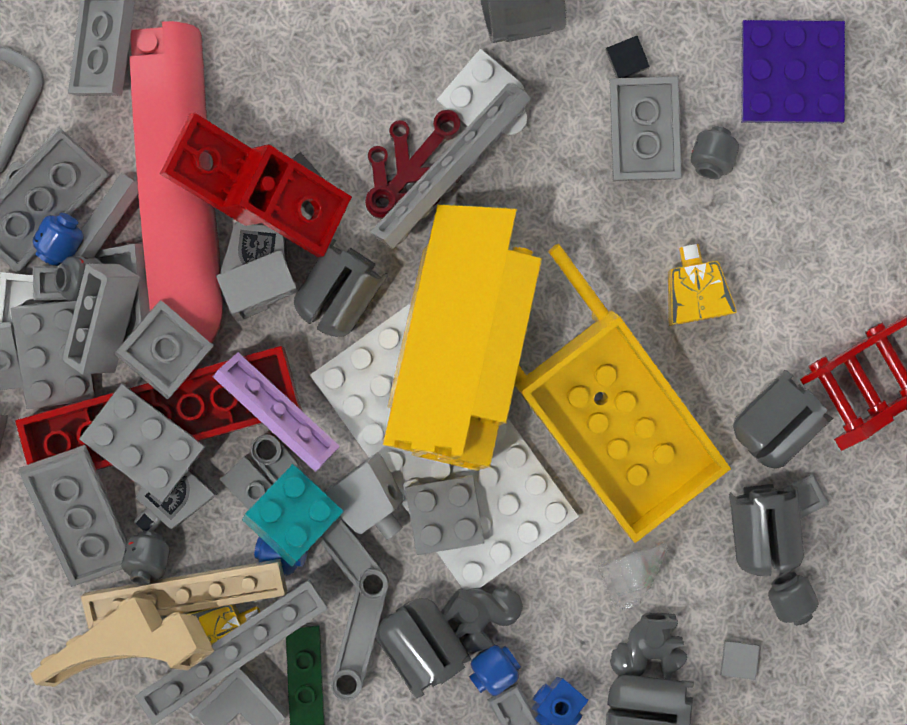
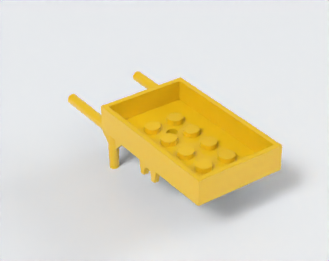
(635, 442)

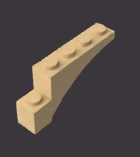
(129, 632)

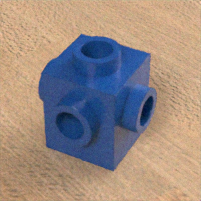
(570, 701)

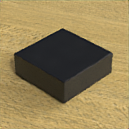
(627, 57)

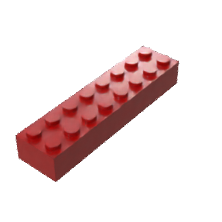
(197, 406)

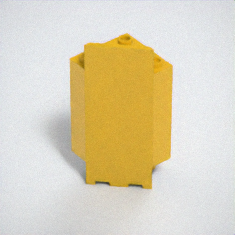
(462, 338)

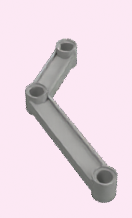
(356, 564)

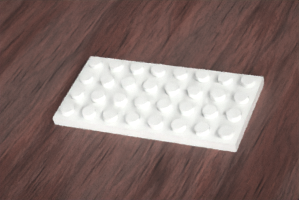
(514, 495)

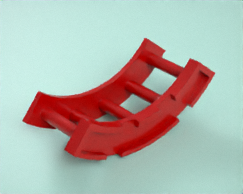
(879, 411)

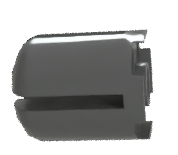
(350, 300)
(780, 422)
(766, 518)
(421, 645)
(649, 695)

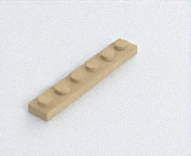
(194, 591)

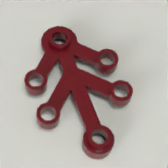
(407, 169)

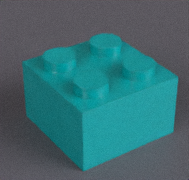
(292, 515)

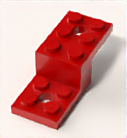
(256, 185)

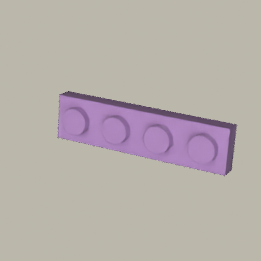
(276, 411)

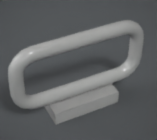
(26, 103)

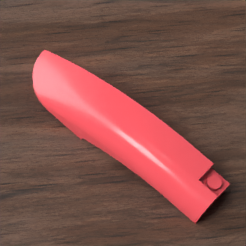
(175, 225)

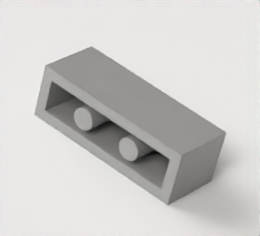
(100, 318)

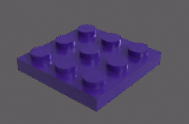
(793, 71)

